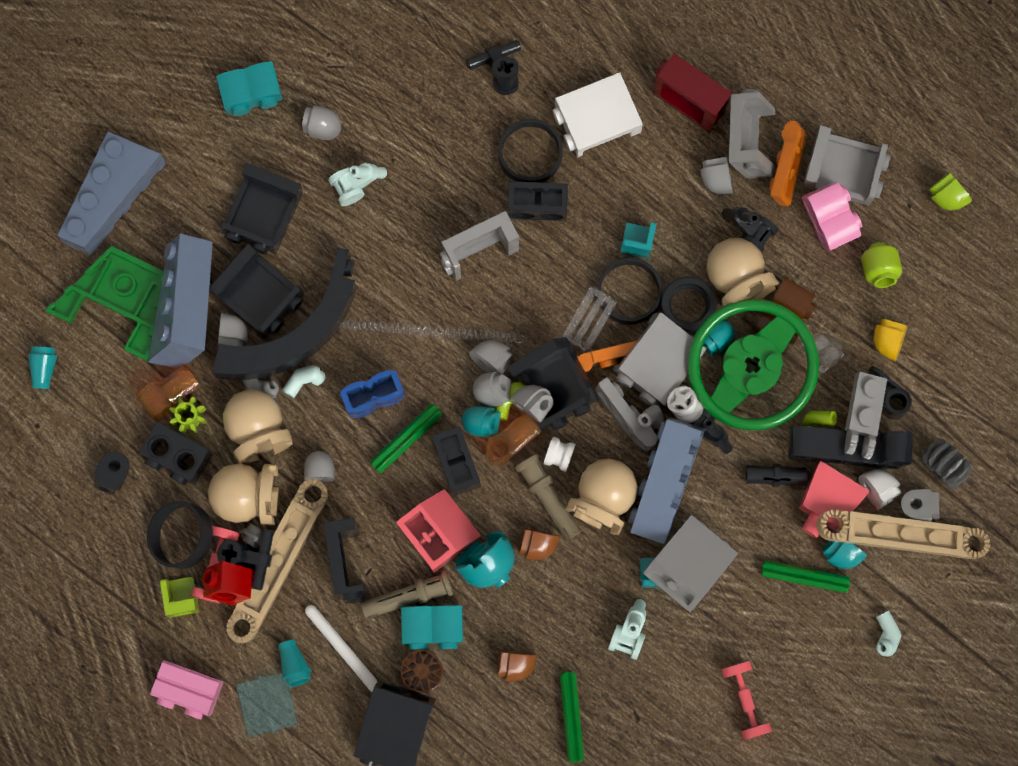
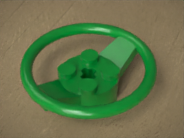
(767, 349)

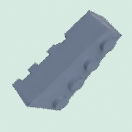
(108, 191)
(182, 302)
(666, 479)

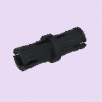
(776, 475)

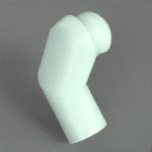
(302, 376)

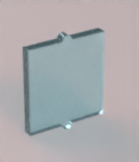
(266, 705)

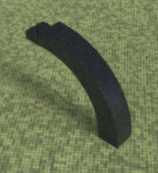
(301, 343)

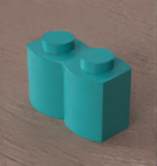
(249, 88)
(432, 626)

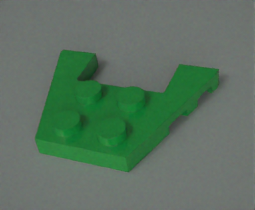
(120, 285)

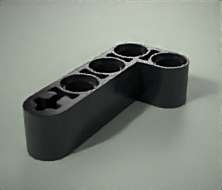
(817, 444)

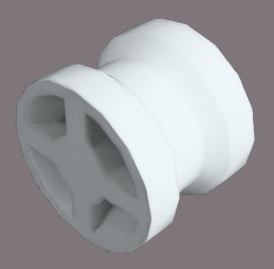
(678, 401)
(559, 454)

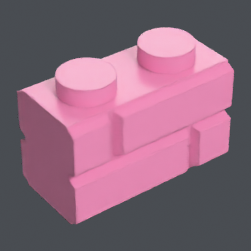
(187, 689)

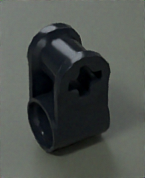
(892, 391)

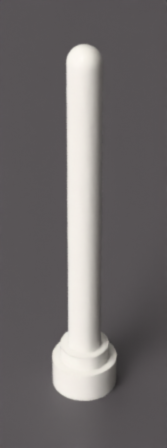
(341, 647)

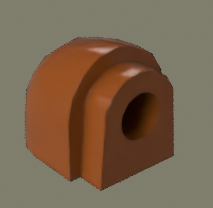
(537, 544)
(515, 664)

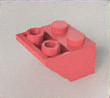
(438, 530)

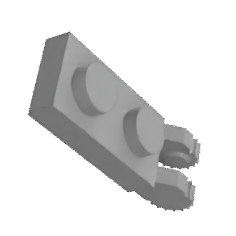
(864, 413)
(625, 415)

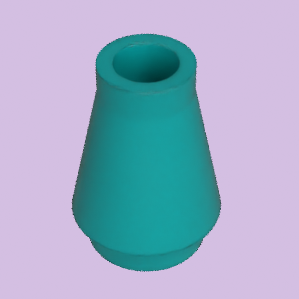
(42, 364)
(294, 666)

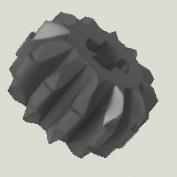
(946, 463)

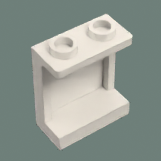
(597, 114)

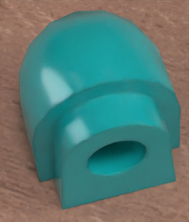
(719, 338)
(481, 421)
(843, 554)

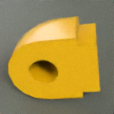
(889, 338)

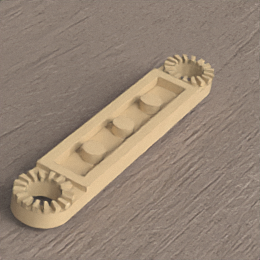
(903, 534)
(285, 548)

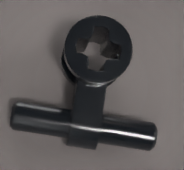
(503, 67)
(753, 226)
(713, 432)
(247, 556)

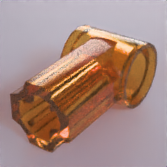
(162, 395)
(513, 438)

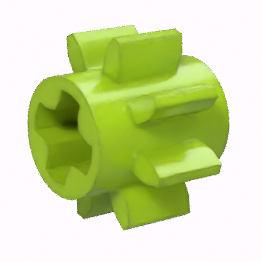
(184, 407)

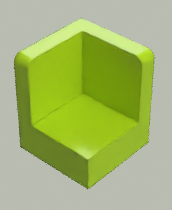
(177, 597)

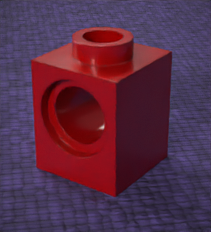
(227, 583)

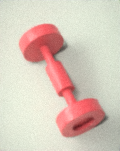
(222, 534)
(746, 700)

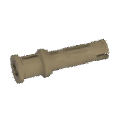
(541, 486)
(421, 592)

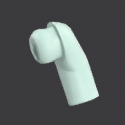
(890, 636)

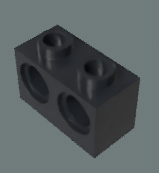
(538, 201)
(178, 449)
(456, 461)

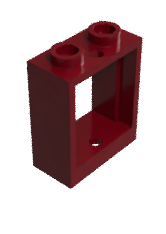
(691, 92)

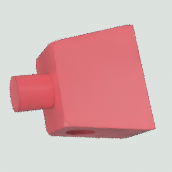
(826, 492)

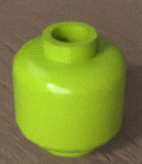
(881, 265)

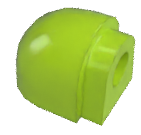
(949, 193)

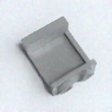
(744, 134)
(846, 162)
(476, 239)
(656, 360)
(690, 563)

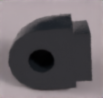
(111, 472)

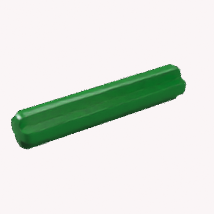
(406, 438)
(805, 576)
(571, 717)

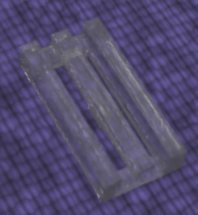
(576, 340)

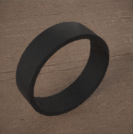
(530, 123)
(640, 263)
(155, 526)

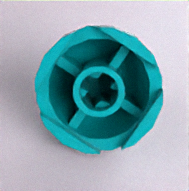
(487, 562)

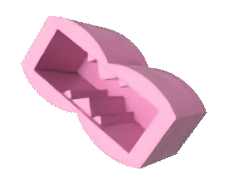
(832, 215)

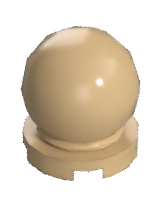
(738, 271)
(254, 423)
(605, 492)
(242, 493)

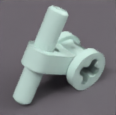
(352, 180)
(628, 637)

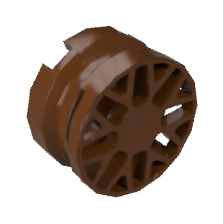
(421, 671)

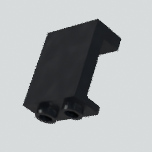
(261, 210)
(257, 292)
(561, 373)
(335, 532)
(393, 726)

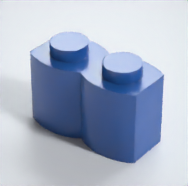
(380, 391)

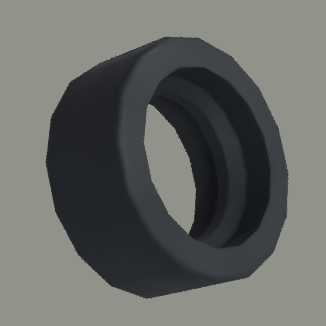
(694, 284)

